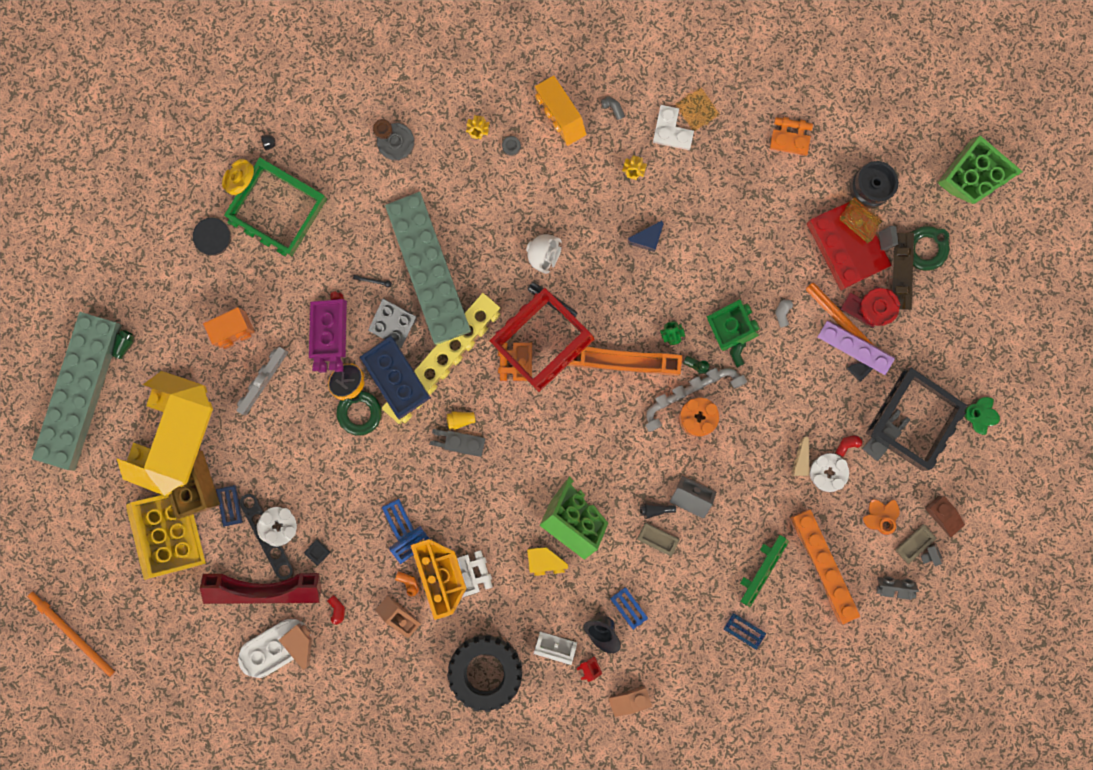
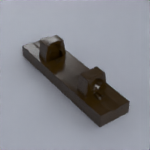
(904, 270)

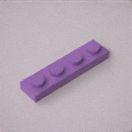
(856, 347)

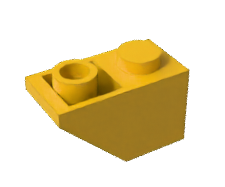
(544, 560)

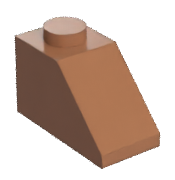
(397, 617)
(298, 644)
(630, 701)

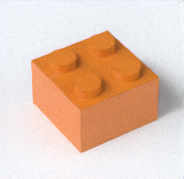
(229, 328)

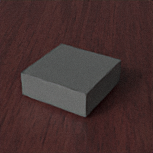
(888, 238)

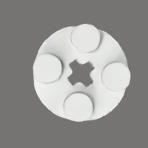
(838, 466)
(268, 519)

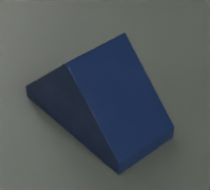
(647, 238)

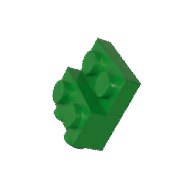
(733, 325)

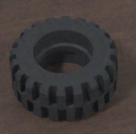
(485, 699)

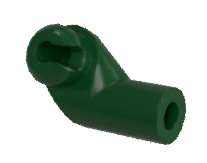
(700, 366)

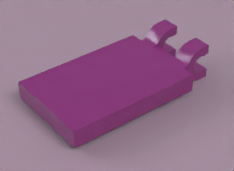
(327, 334)

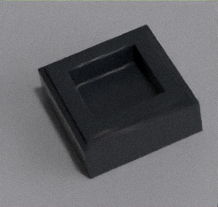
(317, 552)

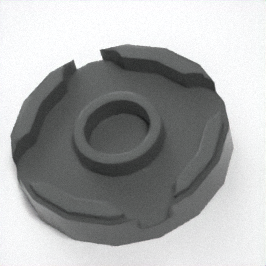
(396, 147)

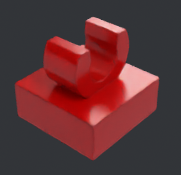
(590, 668)

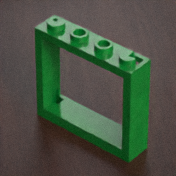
(260, 166)

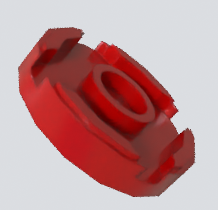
(880, 307)

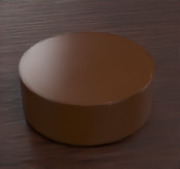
(382, 129)

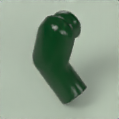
(735, 353)

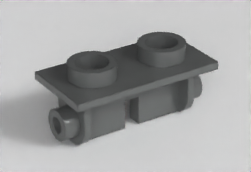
(888, 585)

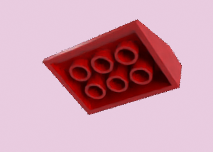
(845, 251)

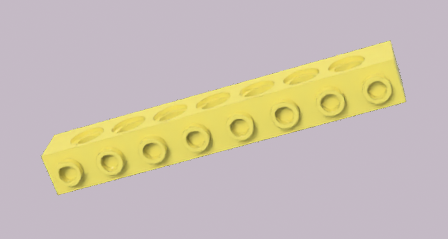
(482, 304)

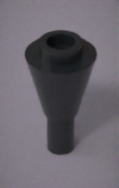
(651, 509)

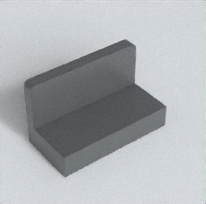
(693, 497)

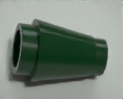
(122, 344)

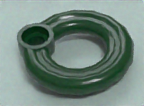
(943, 248)
(359, 429)

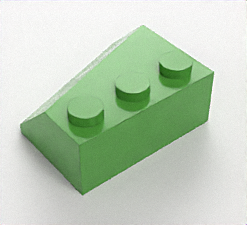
(978, 171)
(574, 521)

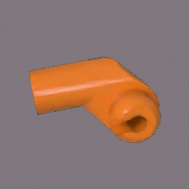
(410, 583)

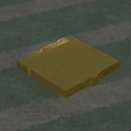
(697, 109)

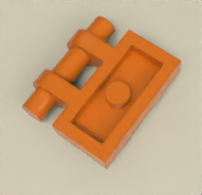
(791, 142)
(522, 354)

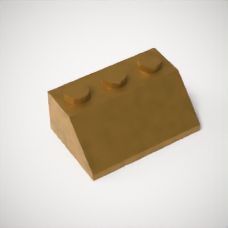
(197, 494)

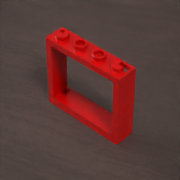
(525, 313)

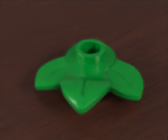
(984, 415)

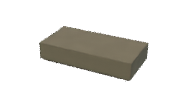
(658, 539)
(915, 544)

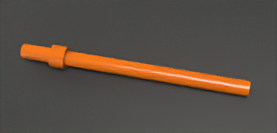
(44, 608)

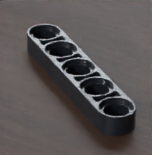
(267, 548)

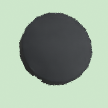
(211, 236)

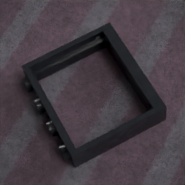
(891, 402)

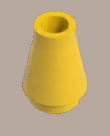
(459, 419)

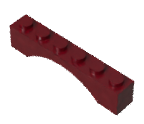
(227, 590)

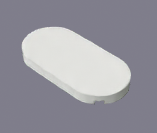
(266, 651)

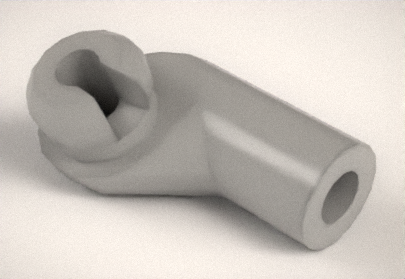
(781, 312)

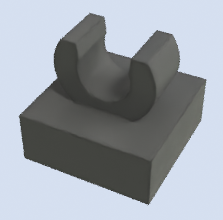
(932, 555)

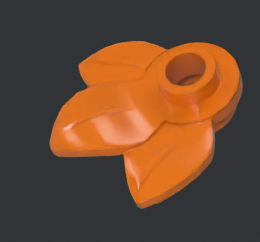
(879, 514)

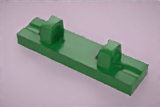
(755, 586)

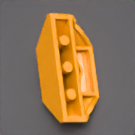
(440, 577)

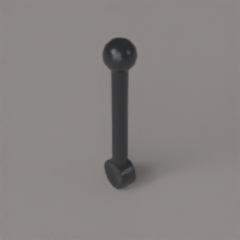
(387, 283)

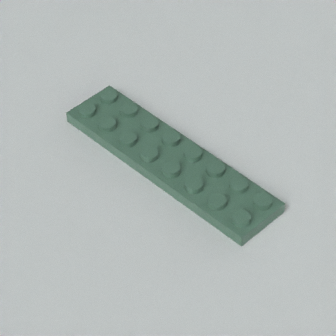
(428, 268)

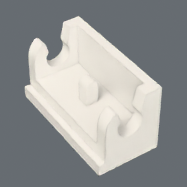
(555, 648)

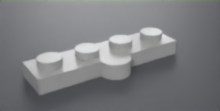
(258, 385)

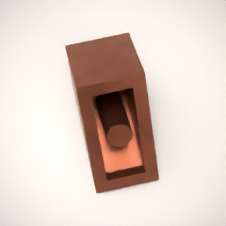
(945, 515)

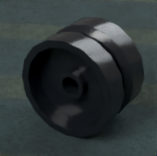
(874, 184)

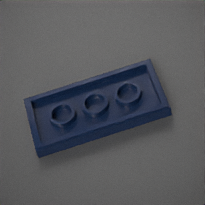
(395, 377)

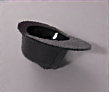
(602, 633)

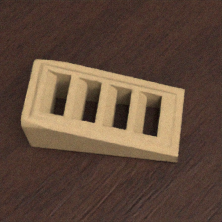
(801, 463)

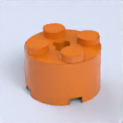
(708, 411)

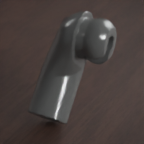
(614, 105)

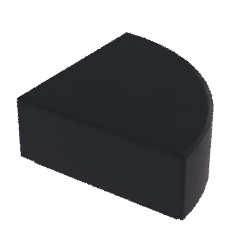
(859, 370)

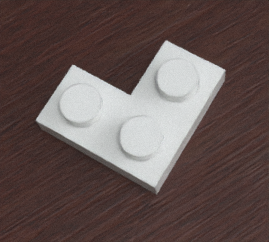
(667, 132)

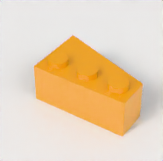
(560, 109)

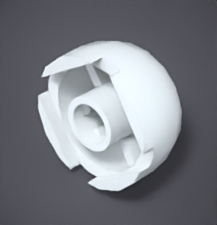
(543, 252)

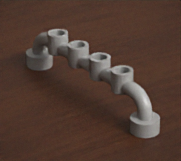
(695, 385)

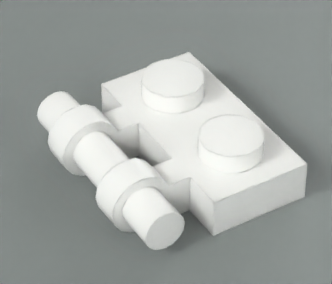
(468, 573)

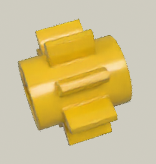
(477, 127)
(634, 167)

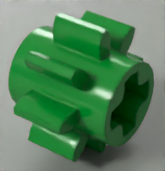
(672, 333)

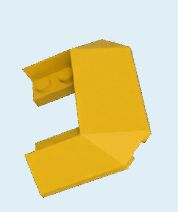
(177, 437)

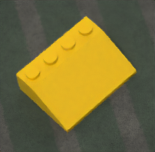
(161, 539)

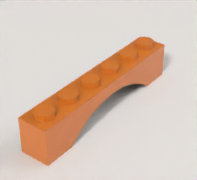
(629, 361)
(826, 567)

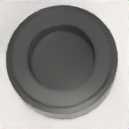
(511, 145)

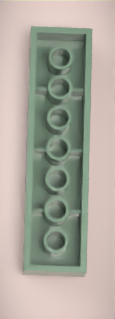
(76, 392)

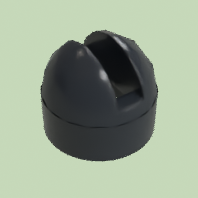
(268, 142)

